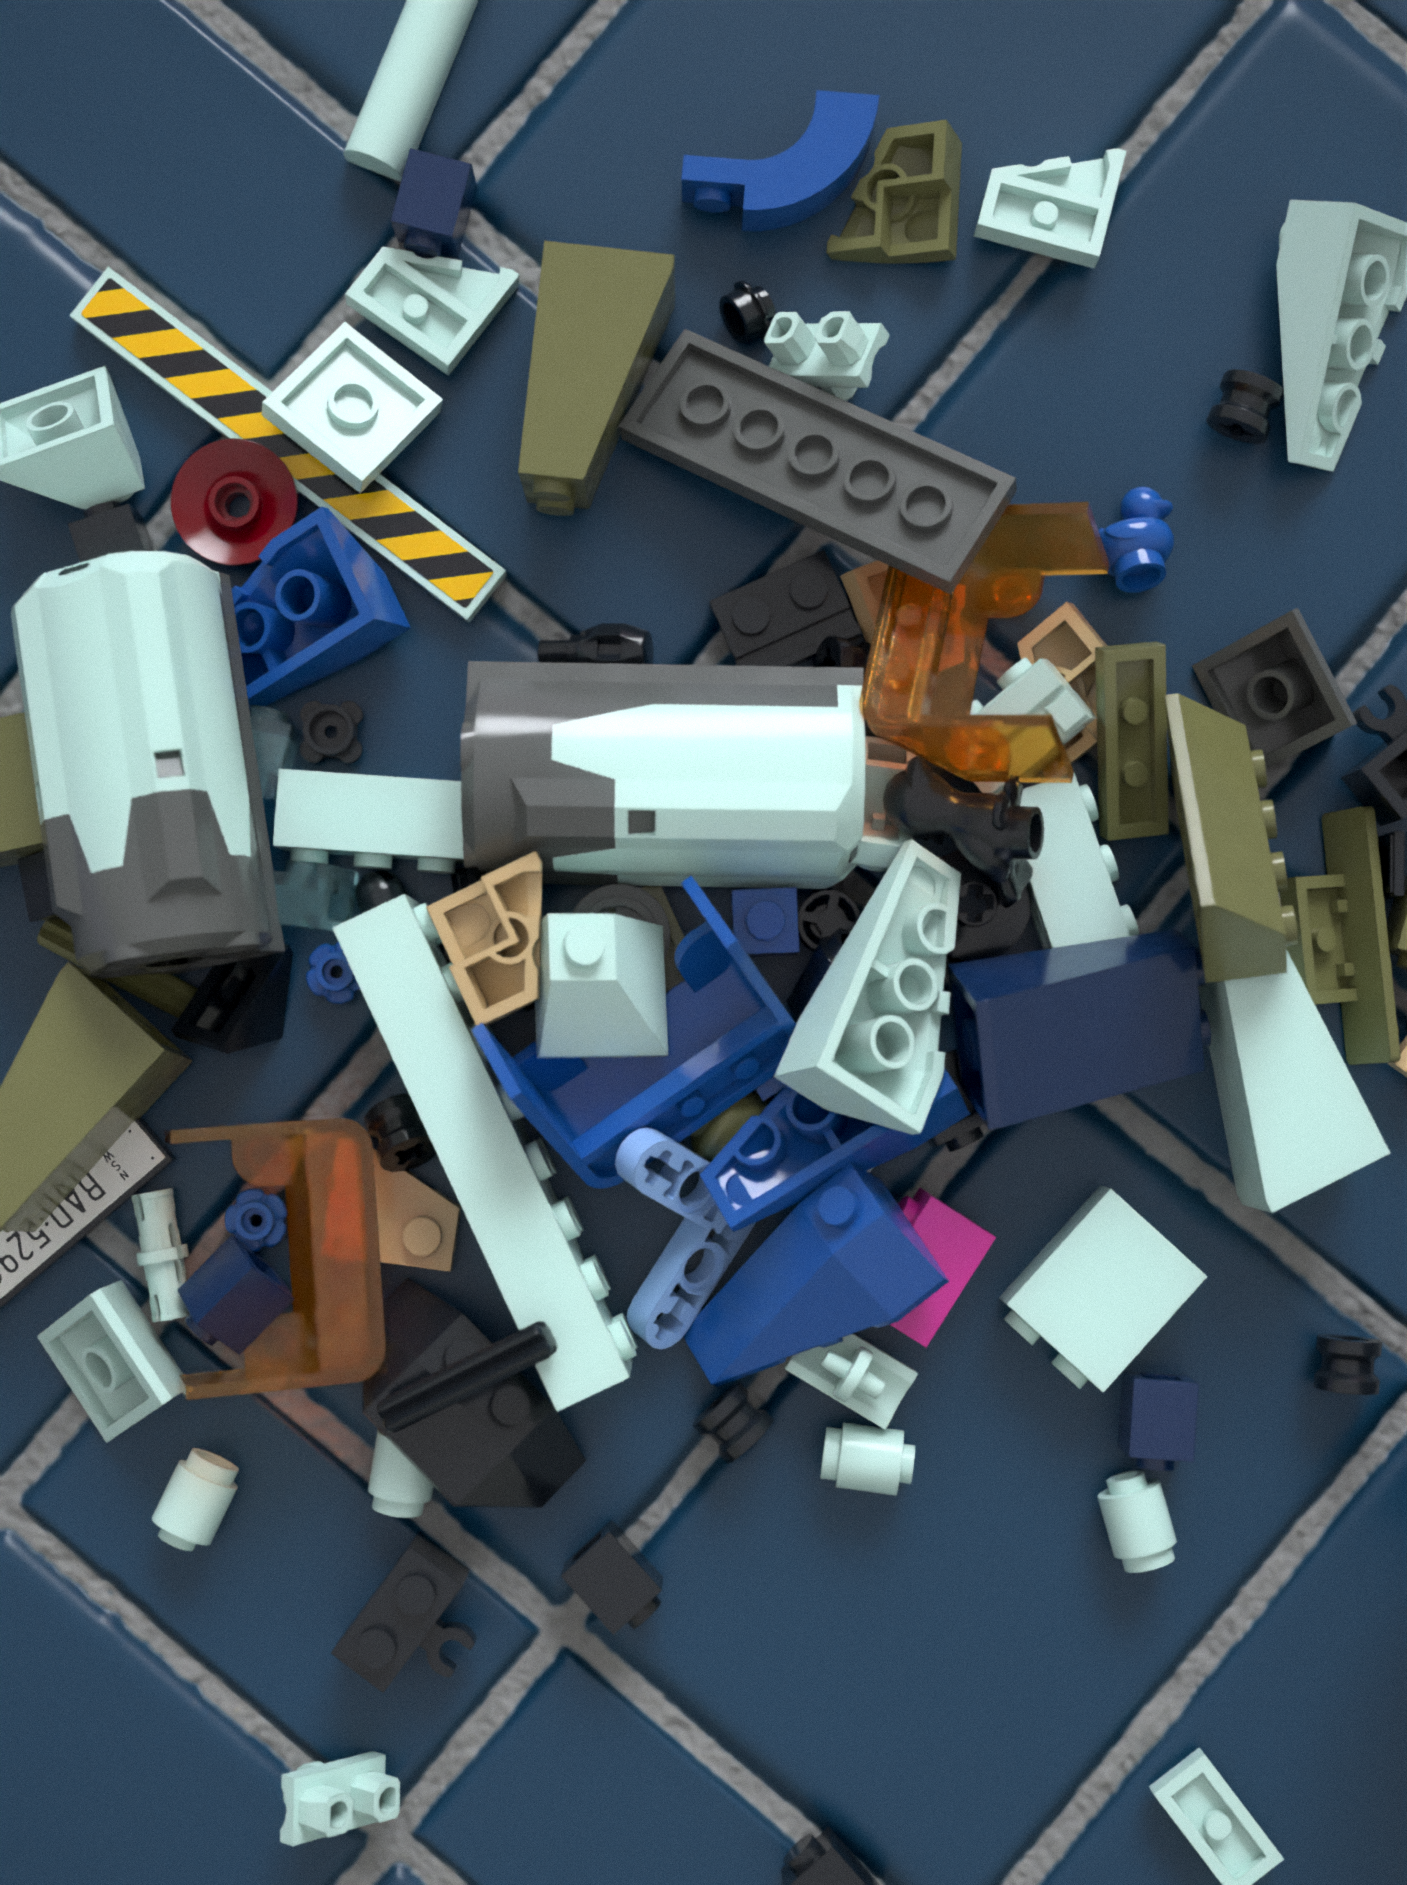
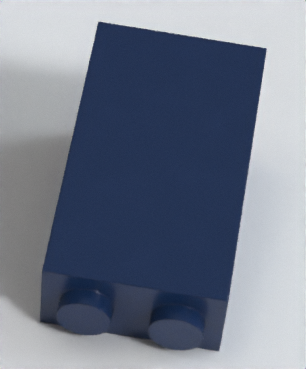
(1077, 1023)

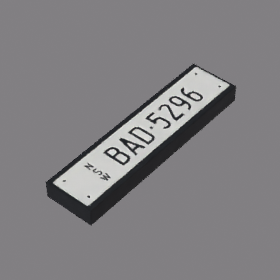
(119, 1174)

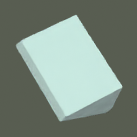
(112, 1359)

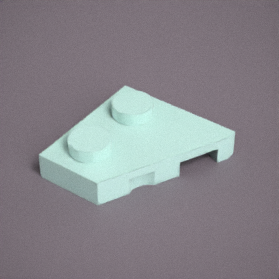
(1052, 207)
(430, 302)

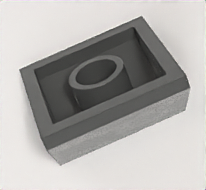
(1276, 688)

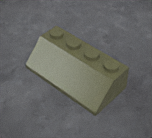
(1227, 845)

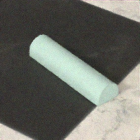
(408, 84)

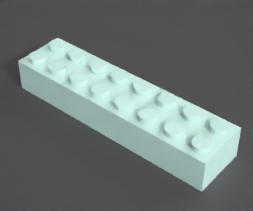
(487, 1151)

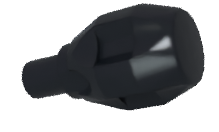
(601, 644)

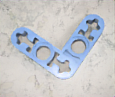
(700, 1218)

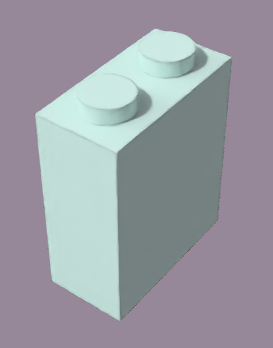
(1100, 1290)

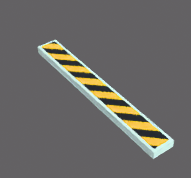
(232, 405)

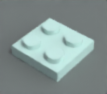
(351, 407)

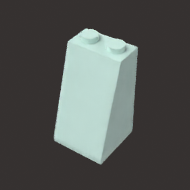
(1283, 1091)

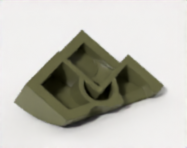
(906, 200)

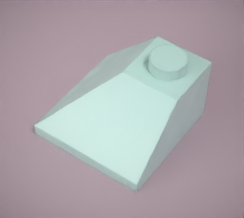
(70, 442)
(601, 988)

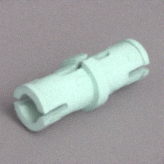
(161, 1253)

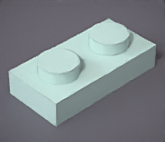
(1215, 1821)

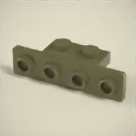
(1345, 936)

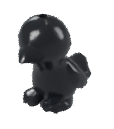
(984, 827)

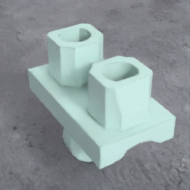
(828, 353)
(856, 1376)
(337, 1797)

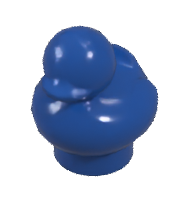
(1140, 541)

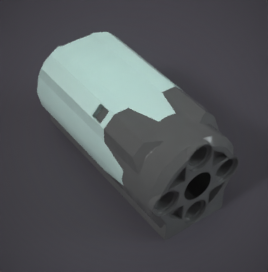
(146, 765)
(664, 772)

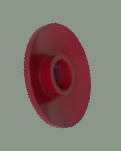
(209, 485)

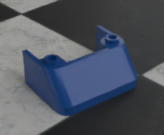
(721, 1046)

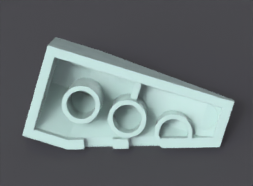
(876, 1016)

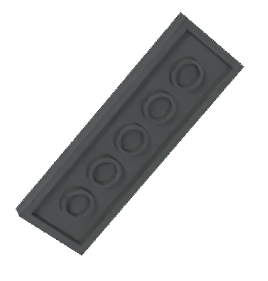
(819, 460)

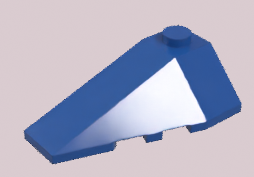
(311, 608)
(800, 1146)
(824, 1273)

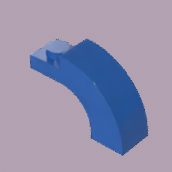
(795, 182)

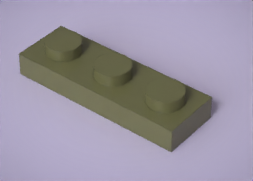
(1132, 740)

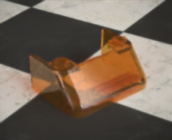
(932, 645)
(333, 1256)

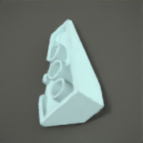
(1335, 284)

